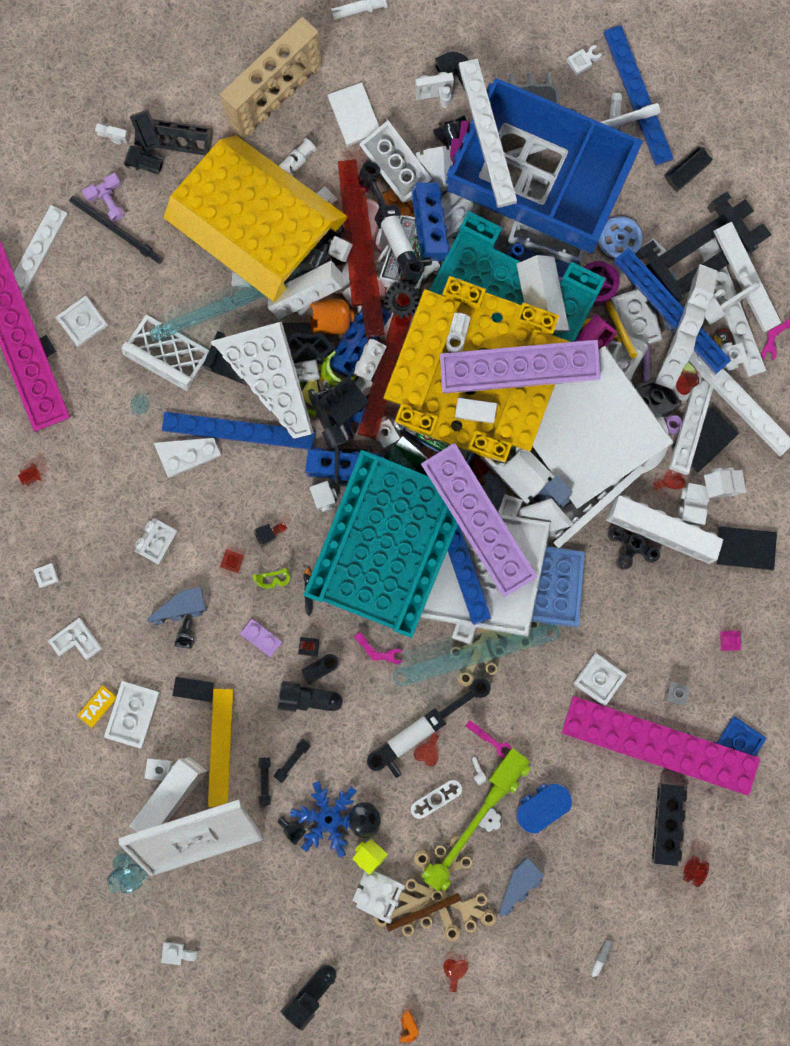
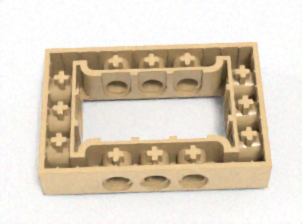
(242, 96)

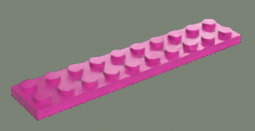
(26, 354)
(661, 745)

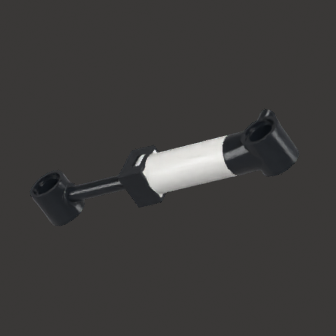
(388, 219)
(420, 730)

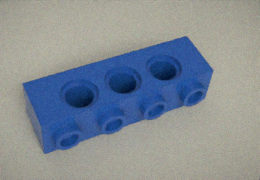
(421, 195)
(352, 344)
(318, 455)

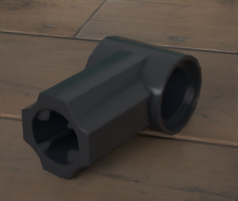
(140, 160)
(319, 669)

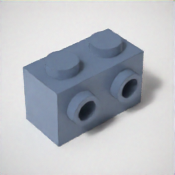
(556, 490)

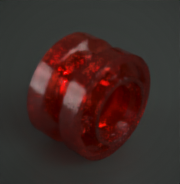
(696, 871)

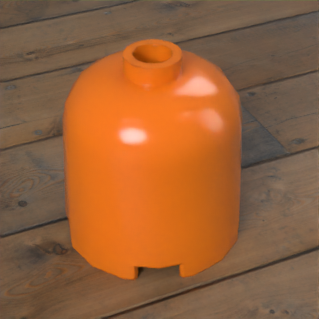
(330, 317)

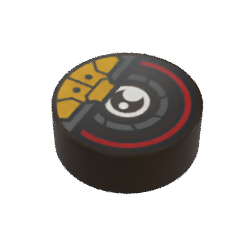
(722, 337)

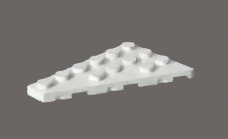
(268, 368)

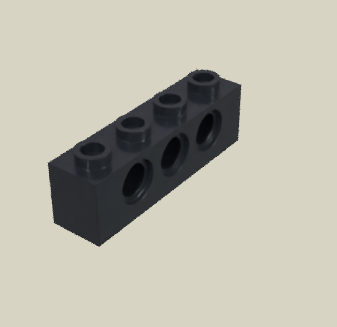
(659, 853)

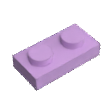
(261, 638)

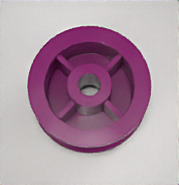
(610, 284)

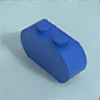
(543, 807)

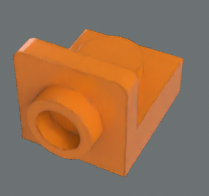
(408, 1023)

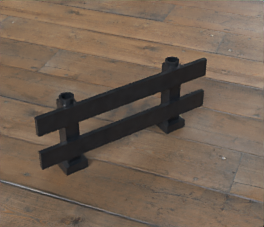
(660, 264)

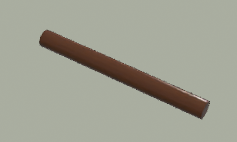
(423, 912)

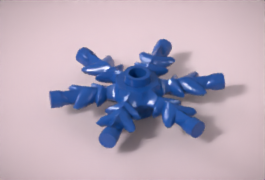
(334, 812)

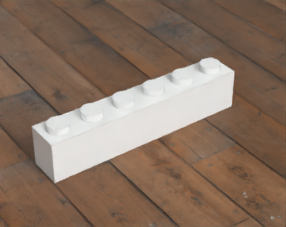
(664, 529)

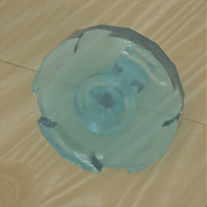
(126, 877)

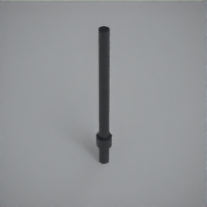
(145, 249)

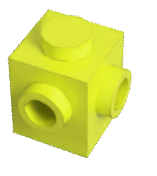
(369, 856)

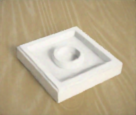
(81, 321)
(600, 679)

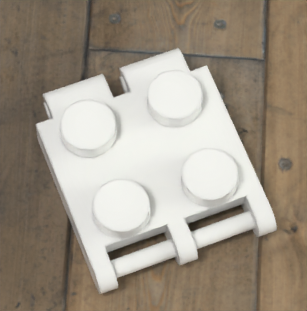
(378, 895)

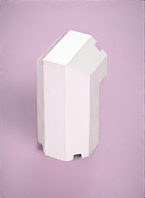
(521, 473)

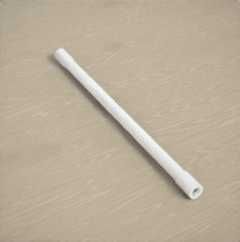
(642, 113)

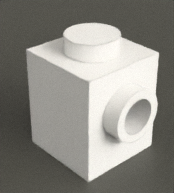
(323, 496)
(157, 769)

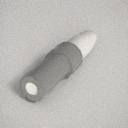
(601, 958)

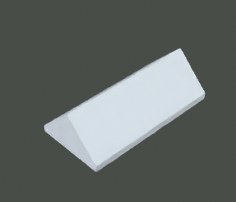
(395, 160)
(542, 287)

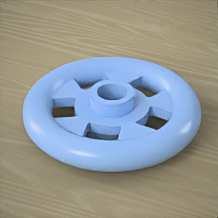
(621, 221)

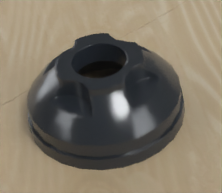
(359, 820)

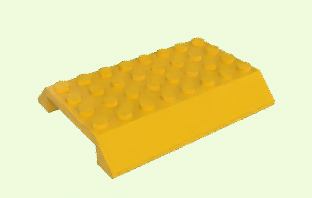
(250, 214)

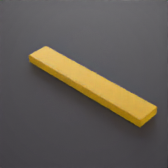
(220, 747)

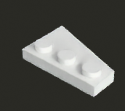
(186, 454)

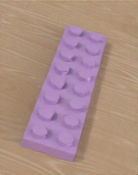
(520, 366)
(479, 520)

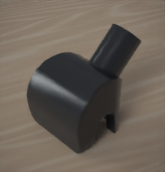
(185, 636)
(292, 830)

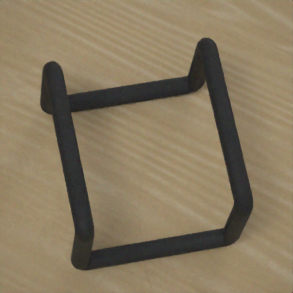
(337, 448)

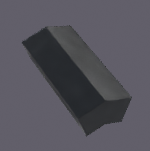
(688, 168)

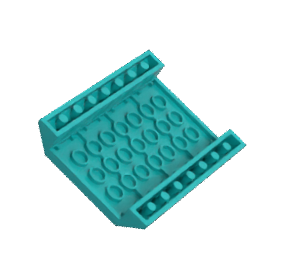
(384, 545)

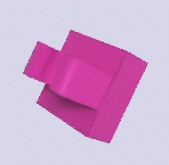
(730, 640)

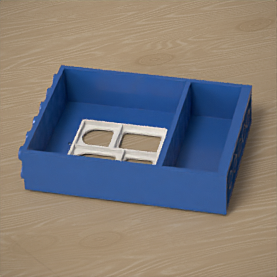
(580, 190)

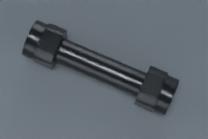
(264, 764)
(281, 774)

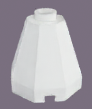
(436, 163)

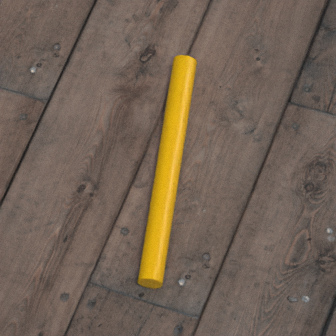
(620, 329)

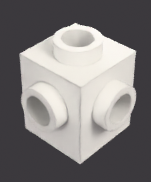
(735, 353)
(393, 429)

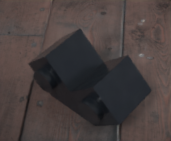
(315, 344)

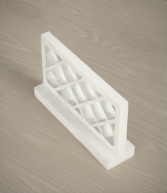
(156, 365)

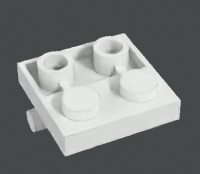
(435, 86)

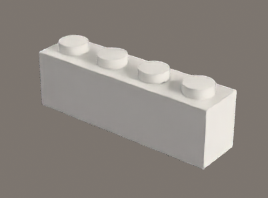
(307, 289)

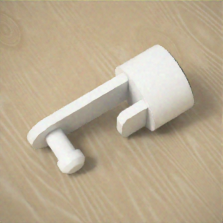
(715, 311)

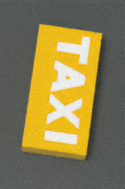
(97, 706)

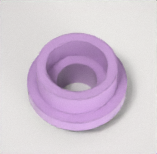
(675, 418)

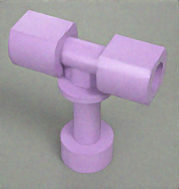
(104, 192)

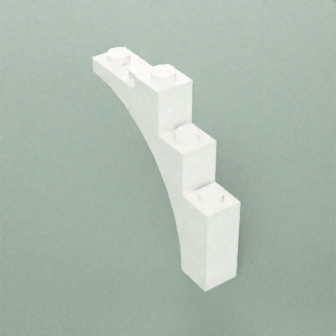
(689, 326)

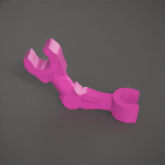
(771, 335)
(389, 655)
(486, 737)

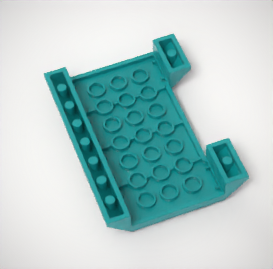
(478, 263)

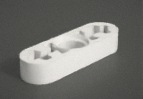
(451, 796)

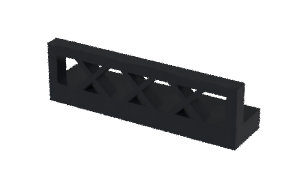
(184, 131)

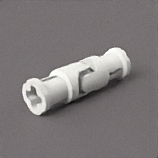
(300, 155)

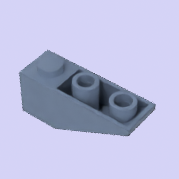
(184, 603)
(521, 880)

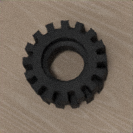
(397, 309)

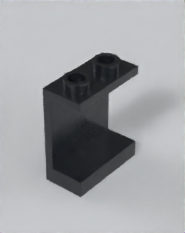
(216, 363)

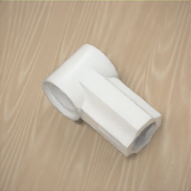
(458, 331)

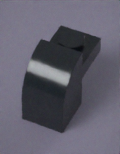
(449, 63)

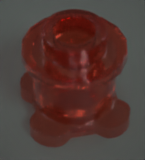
(29, 475)

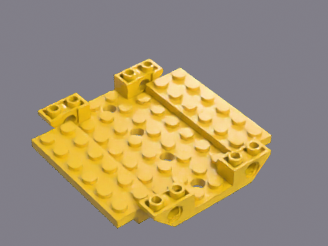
(418, 380)

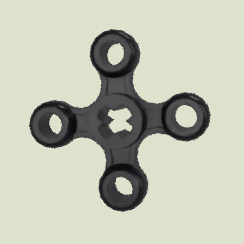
(629, 550)

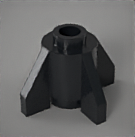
(449, 130)

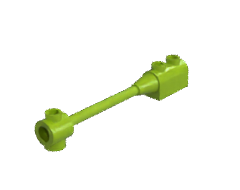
(504, 781)

